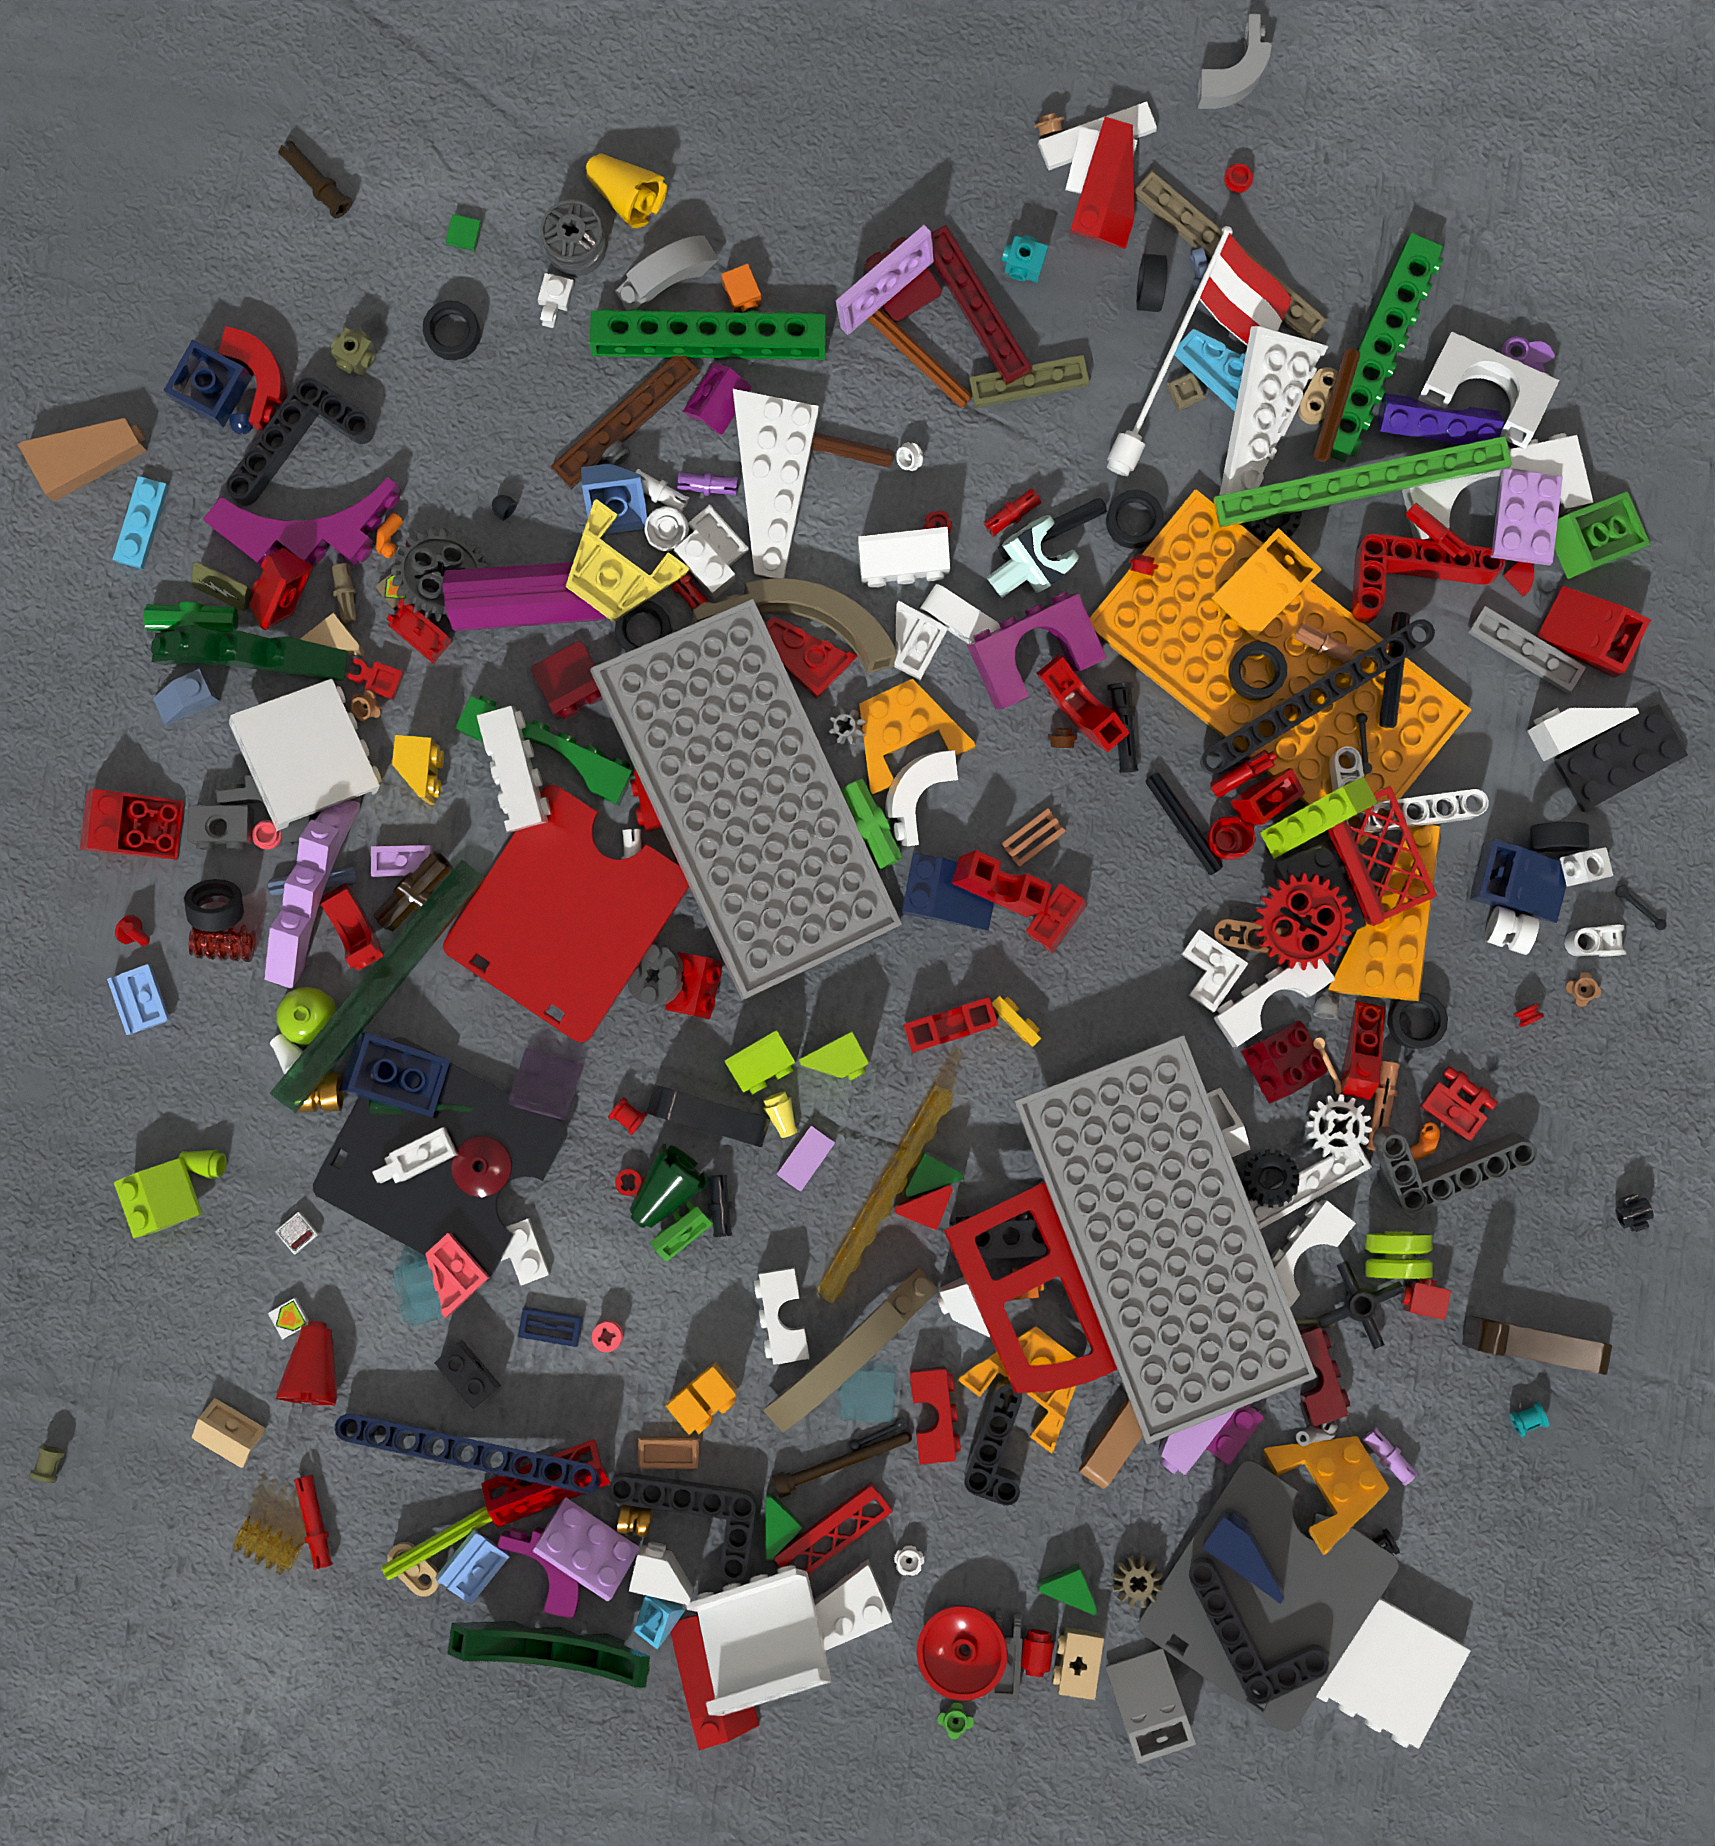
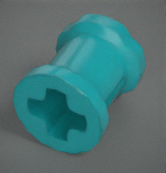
(1529, 1419)

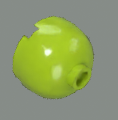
(304, 1014)

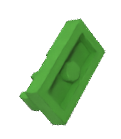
(679, 1235)

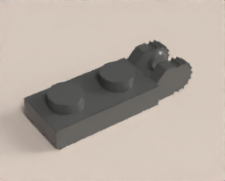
(1010, 1682)

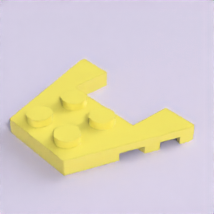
(608, 578)

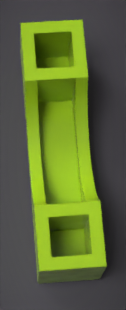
(1318, 817)

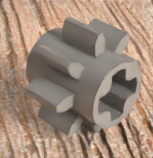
(842, 732)

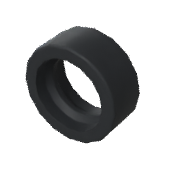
(1152, 282)
(444, 309)
(1149, 502)
(646, 607)
(1257, 648)
(1559, 836)
(213, 891)
(1431, 1039)

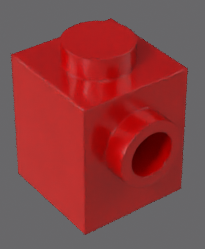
(1426, 1298)

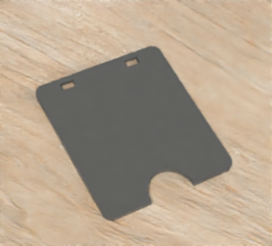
(1321, 1606)

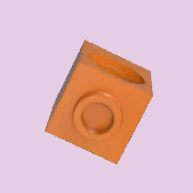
(741, 289)

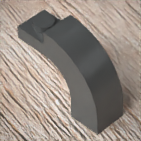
(235, 795)

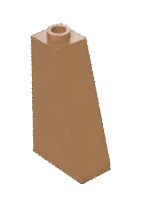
(81, 455)

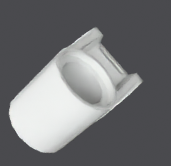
(1600, 941)

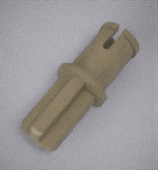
(344, 592)

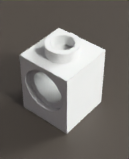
(1586, 866)

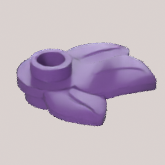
(1533, 353)

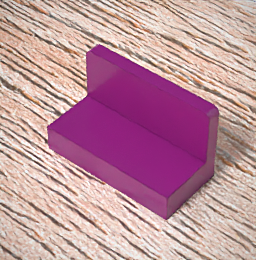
(714, 398)

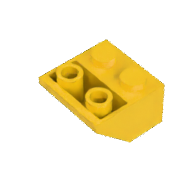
(418, 763)

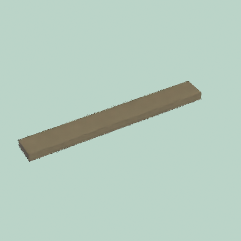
(1202, 232)

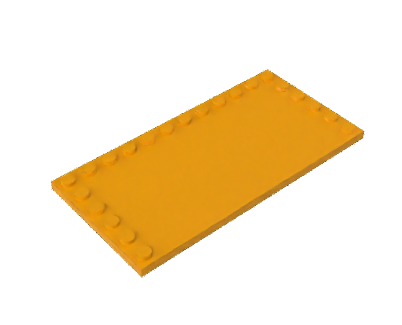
(1187, 643)

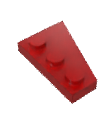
(806, 658)

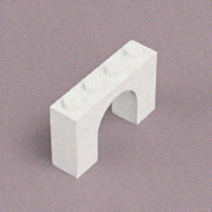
(1526, 387)

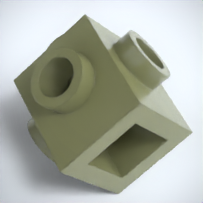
(353, 360)

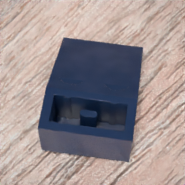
(1519, 881)

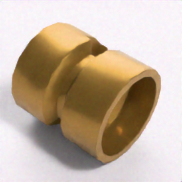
(325, 1095)

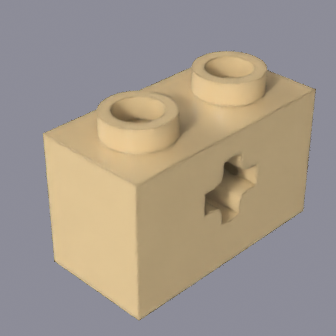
(1083, 1680)

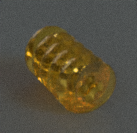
(267, 1546)

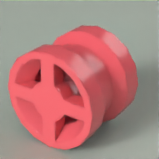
(610, 1332)

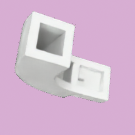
(908, 787)

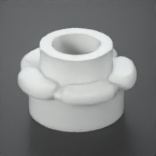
(909, 456)
(901, 1557)

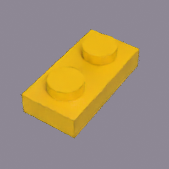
(1025, 1029)

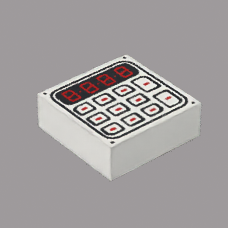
(297, 1233)

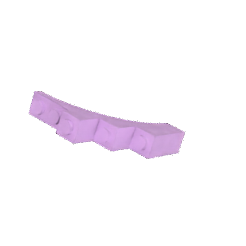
(303, 892)

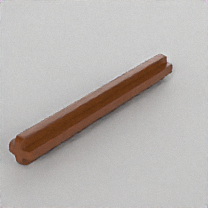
(920, 358)

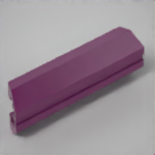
(513, 597)

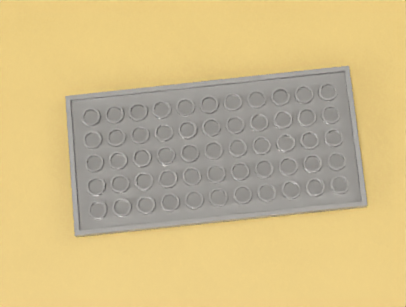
(746, 798)
(1165, 1239)

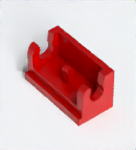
(419, 631)
(1057, 919)

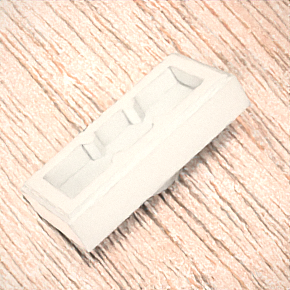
(718, 535)

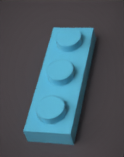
(140, 522)

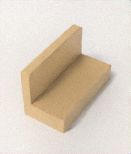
(227, 1432)

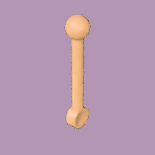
(1319, 1044)

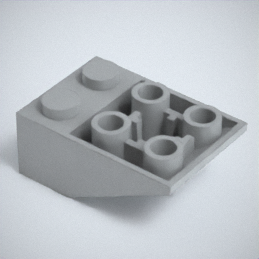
(1150, 1705)

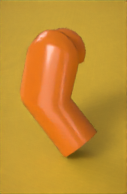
(384, 536)
(1427, 1141)

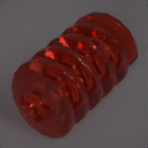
(223, 944)

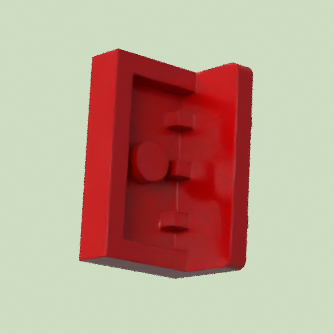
(699, 986)

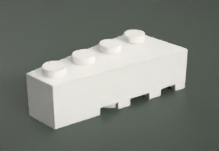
(513, 768)

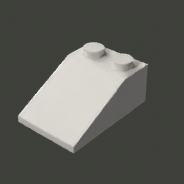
(1561, 731)

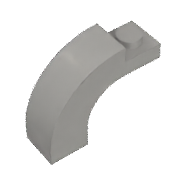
(1228, 86)
(665, 267)

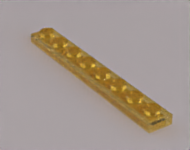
(880, 1204)

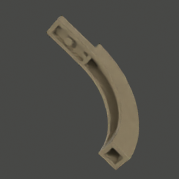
(819, 604)
(851, 1352)

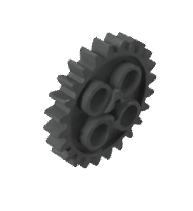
(432, 551)

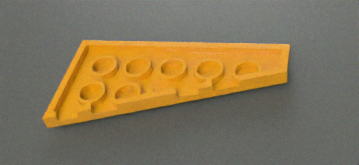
(1391, 955)

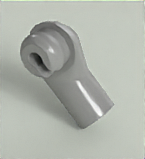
(1318, 1433)

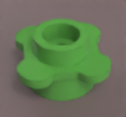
(955, 1729)

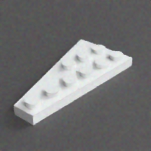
(1267, 400)
(774, 459)

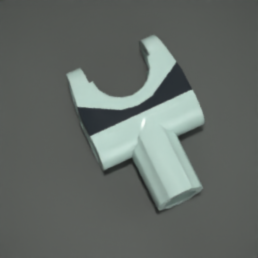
(1029, 562)

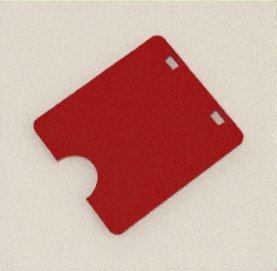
(565, 917)

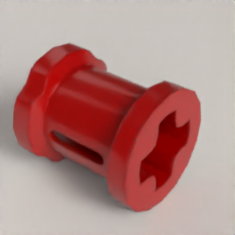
(627, 1116)

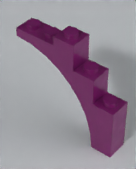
(306, 539)

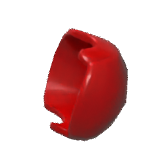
(1231, 838)

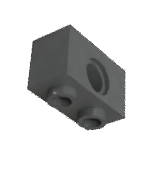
(202, 825)

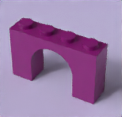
(995, 651)

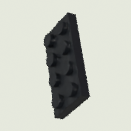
(1620, 758)

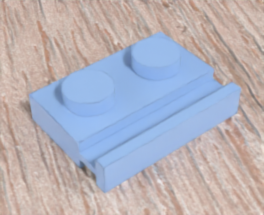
(138, 999)
(472, 1566)

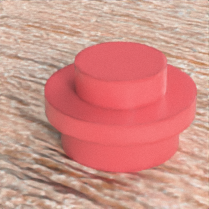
(265, 835)

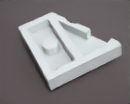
(916, 640)

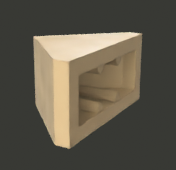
(334, 634)

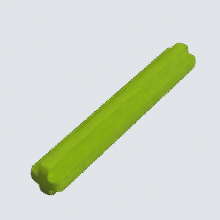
(436, 1543)

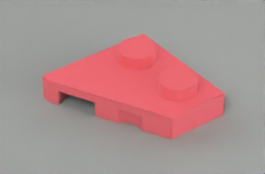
(454, 1273)

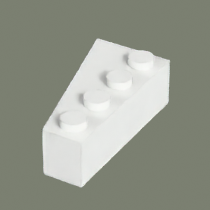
(851, 1607)

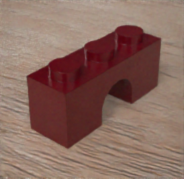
(1326, 1399)

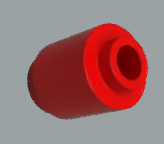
(1037, 1652)

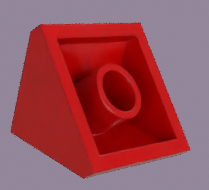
(927, 1207)

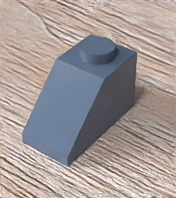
(185, 696)

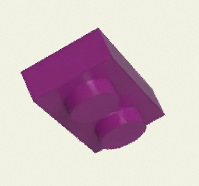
(1235, 1433)

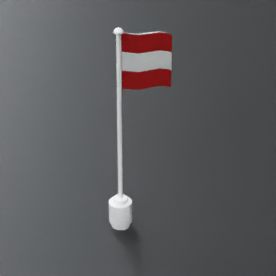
(1238, 297)

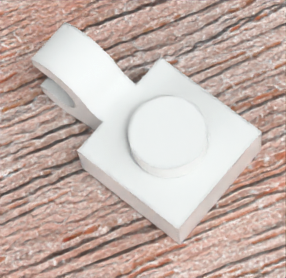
(554, 295)

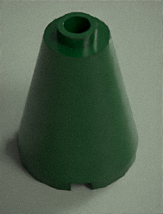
(666, 1186)

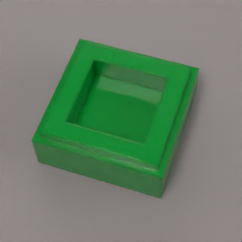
(463, 232)

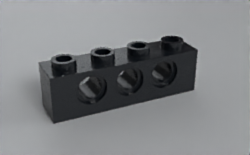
(997, 1248)

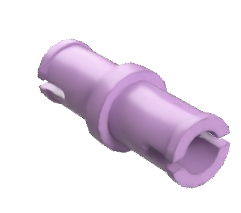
(1390, 1456)

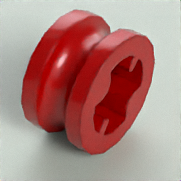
(1528, 1015)
(619, 1182)

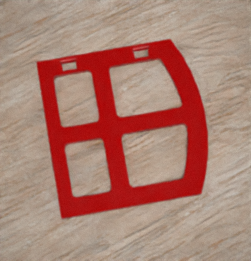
(992, 1295)

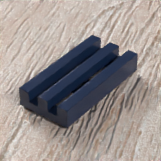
(549, 1326)

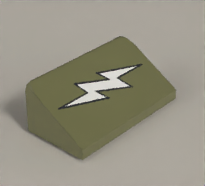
(221, 586)

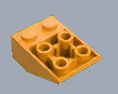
(1266, 583)

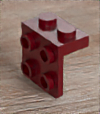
(914, 295)
(567, 680)
(1285, 1062)

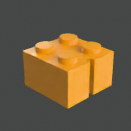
(702, 1398)

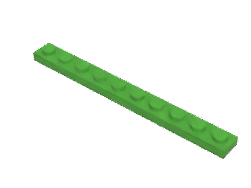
(1362, 481)

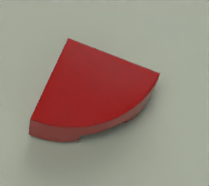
(1521, 577)

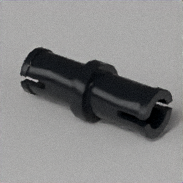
(720, 1206)

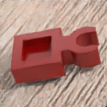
(380, 679)

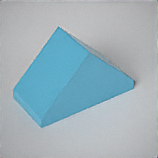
(657, 1619)

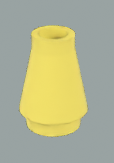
(780, 1112)

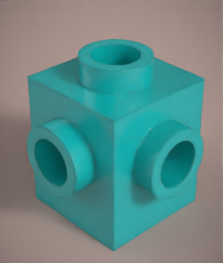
(1024, 258)

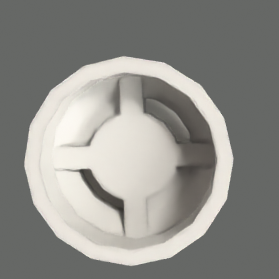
(1509, 929)

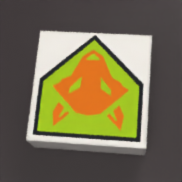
(289, 1318)

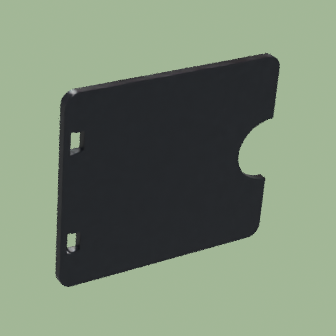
(432, 1203)

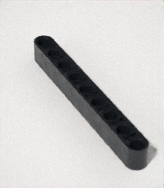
(1327, 687)

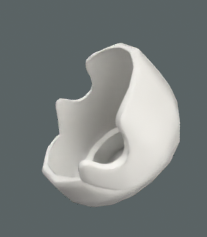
(666, 528)

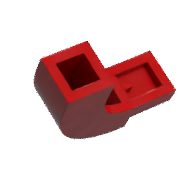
(270, 379)
(1080, 706)
(352, 927)

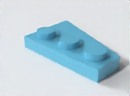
(1213, 365)

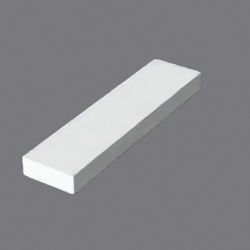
(1060, 148)

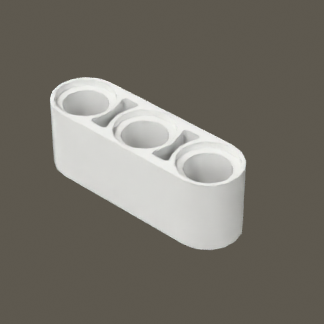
(956, 614)

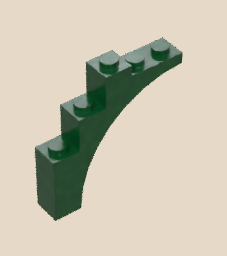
(246, 650)
(552, 1647)

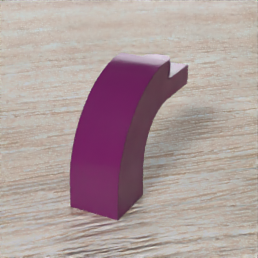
(563, 1590)

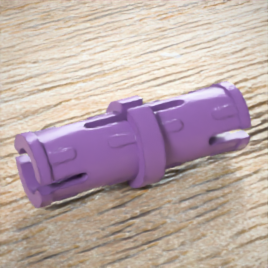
(707, 483)

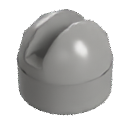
(1326, 1008)

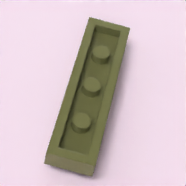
(1044, 379)

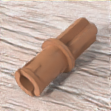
(1323, 643)

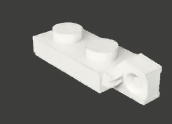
(417, 1157)

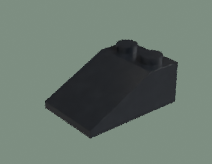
(1327, 864)

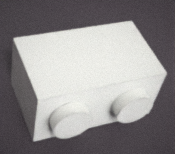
(705, 564)

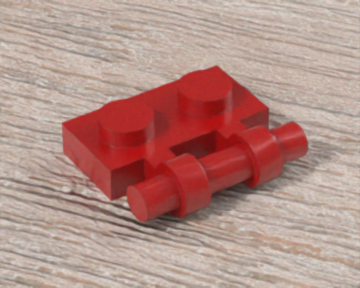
(1454, 1111)

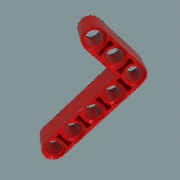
(1413, 565)

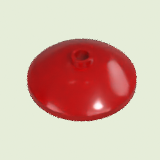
(945, 1665)

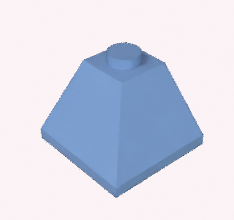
(619, 491)

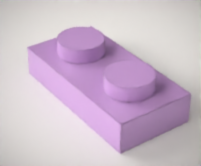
(397, 860)

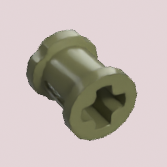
(47, 1464)

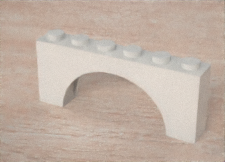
(1554, 457)

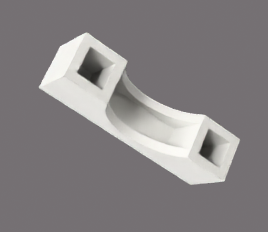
(1242, 1019)
(1323, 1226)

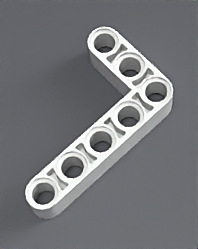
(1425, 804)

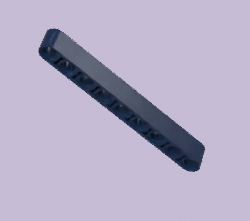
(453, 1453)

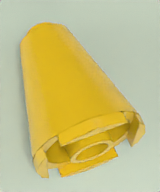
(627, 188)

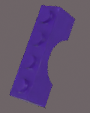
(1412, 418)

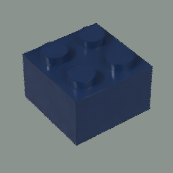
(207, 383)

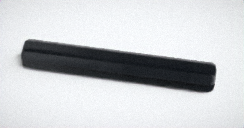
(1069, 521)
(1393, 677)
(1183, 823)

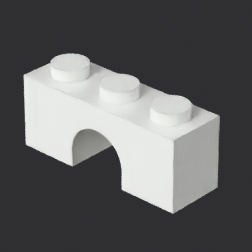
(784, 1343)

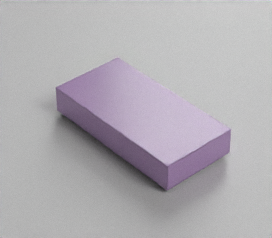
(805, 1158)

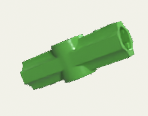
(871, 824)

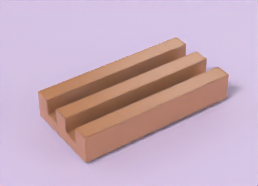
(1053, 822)

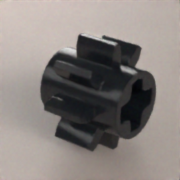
(1634, 1212)

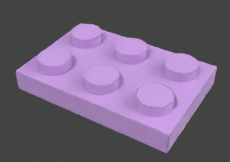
(1526, 516)
(586, 1549)

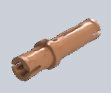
(1390, 1071)

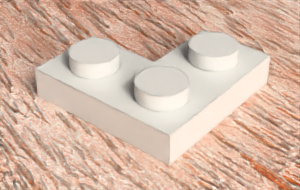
(1220, 967)
(526, 1253)

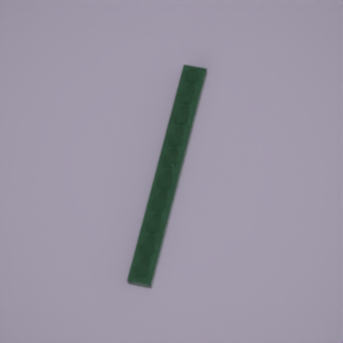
(377, 986)

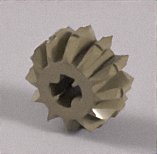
(1138, 1570)

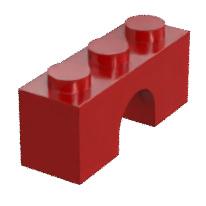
(1018, 893)
(950, 1025)
(938, 1442)

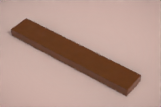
(626, 418)

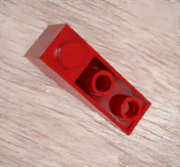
(1363, 1051)

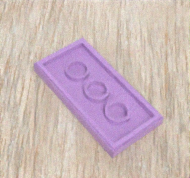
(885, 280)

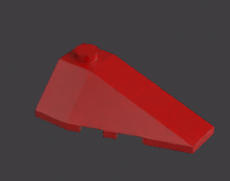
(1107, 196)
(698, 1689)

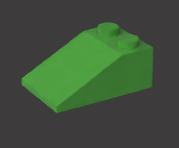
(1599, 535)

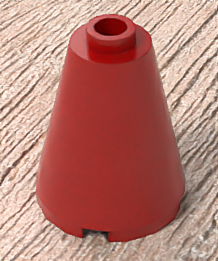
(311, 1368)

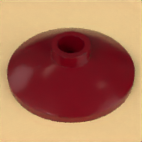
(496, 1166)

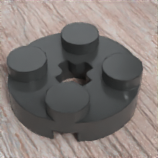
(669, 977)

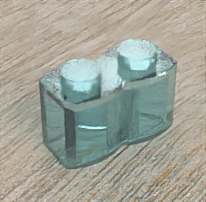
(418, 1293)

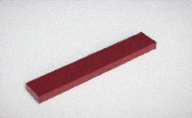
(978, 307)

